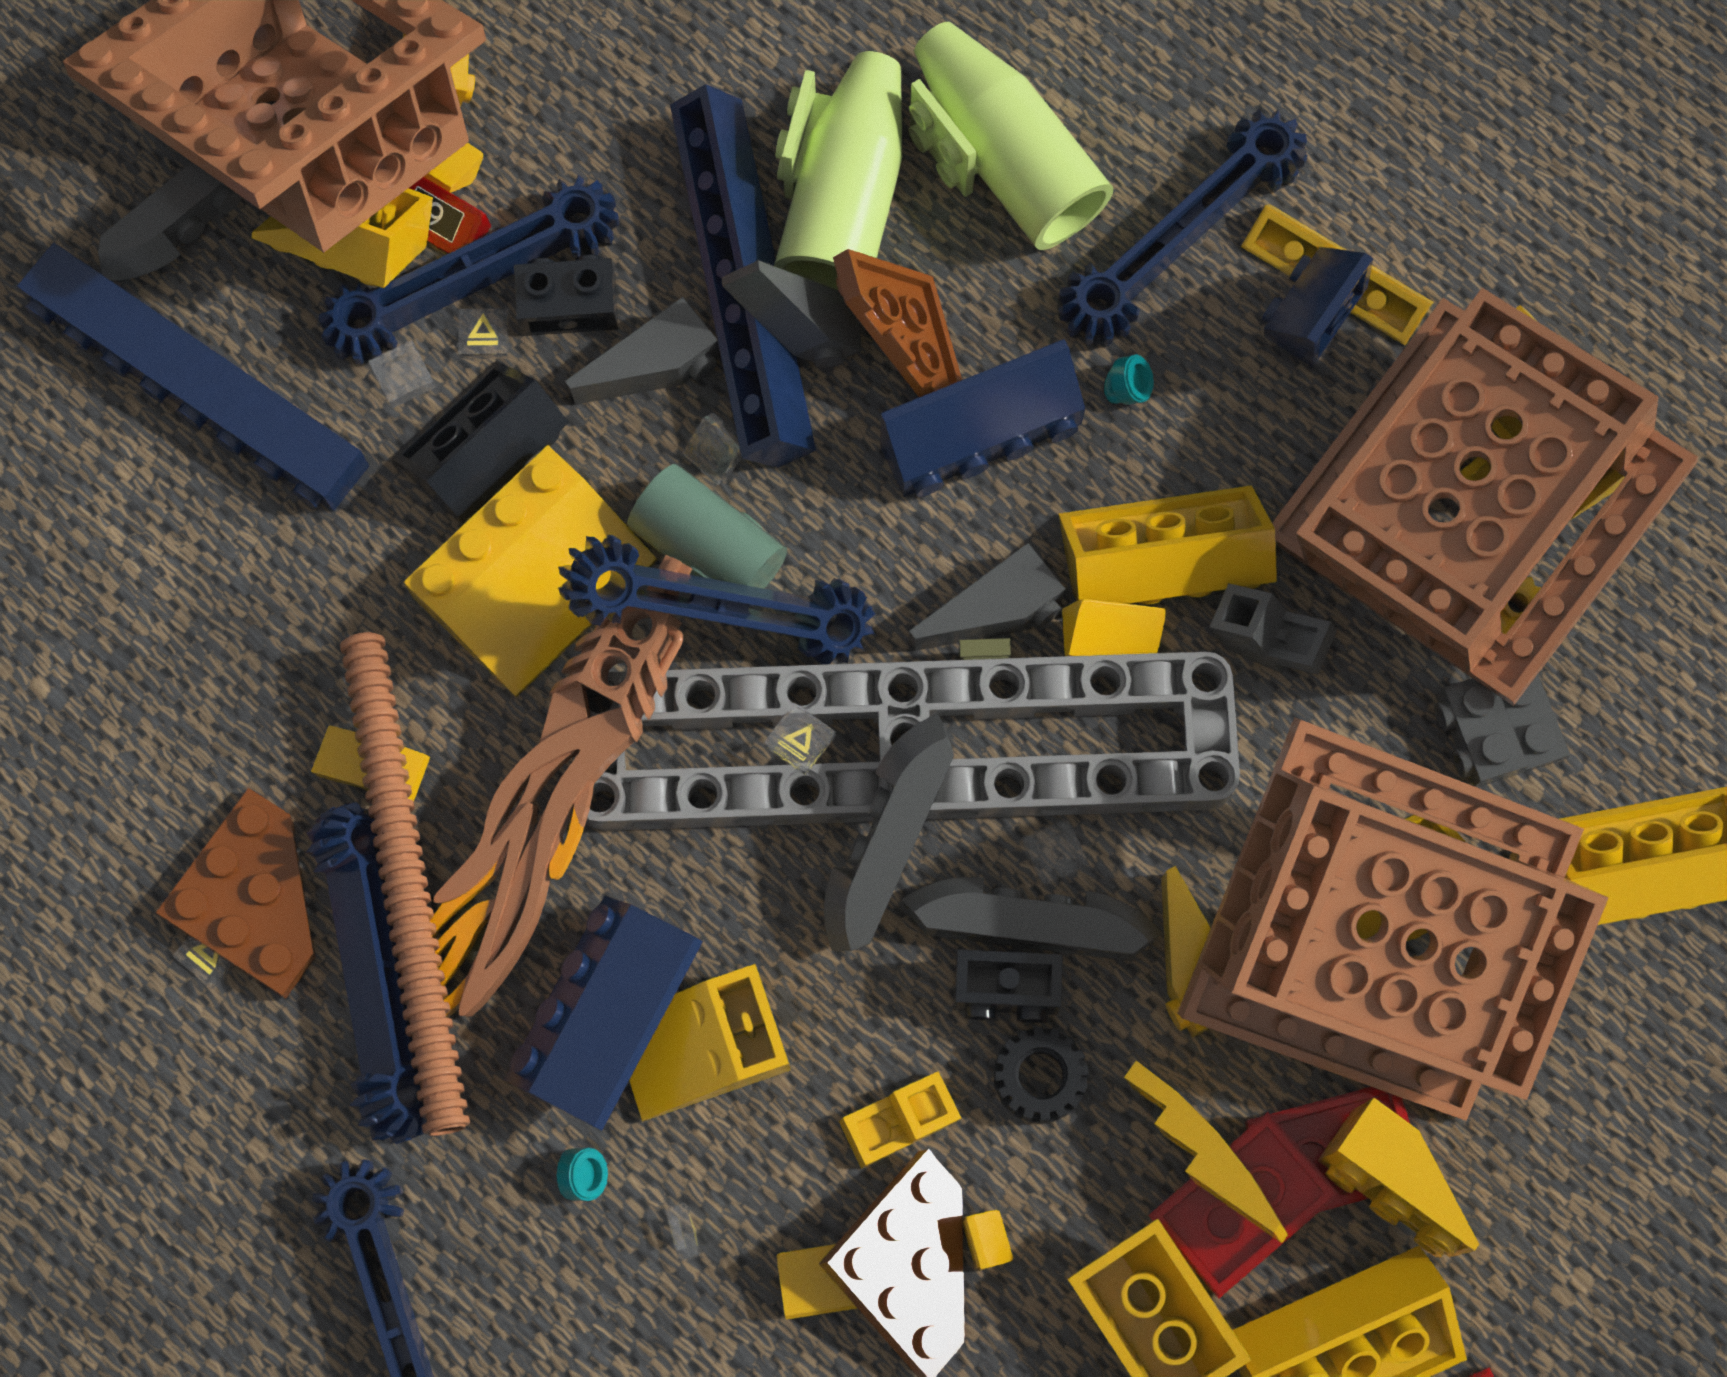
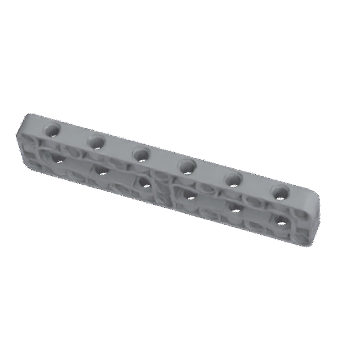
(944, 688)

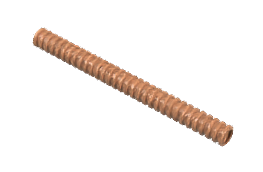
(404, 884)

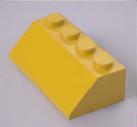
(1169, 547)
(1654, 854)
(1371, 1324)

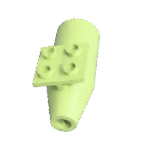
(997, 125)
(840, 166)

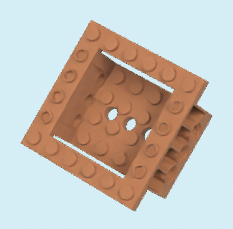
(341, 128)
(1444, 583)
(1303, 983)

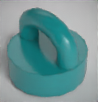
(1129, 381)
(581, 1174)

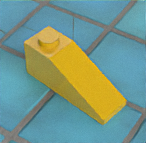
(1183, 939)

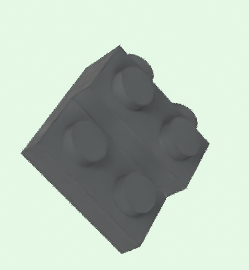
(1496, 737)

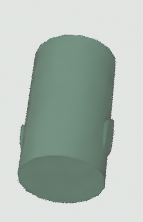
(704, 531)

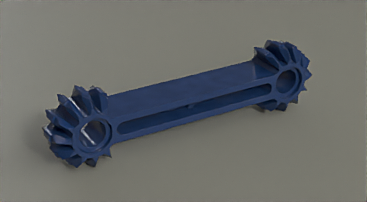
(1183, 227)
(468, 269)
(715, 600)
(386, 1084)
(392, 1319)

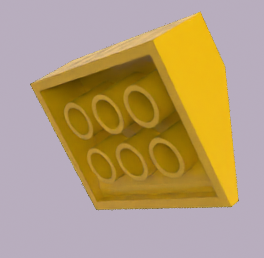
(501, 573)

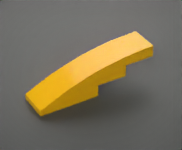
(1214, 1164)

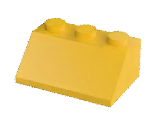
(1157, 1310)

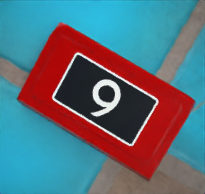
(452, 220)

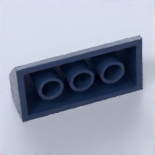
(982, 420)
(602, 1011)

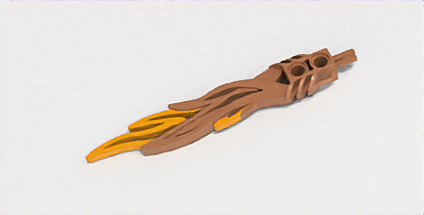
(536, 857)

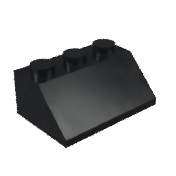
(481, 440)

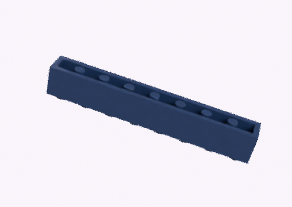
(731, 234)
(193, 377)

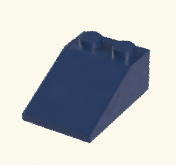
(1318, 302)

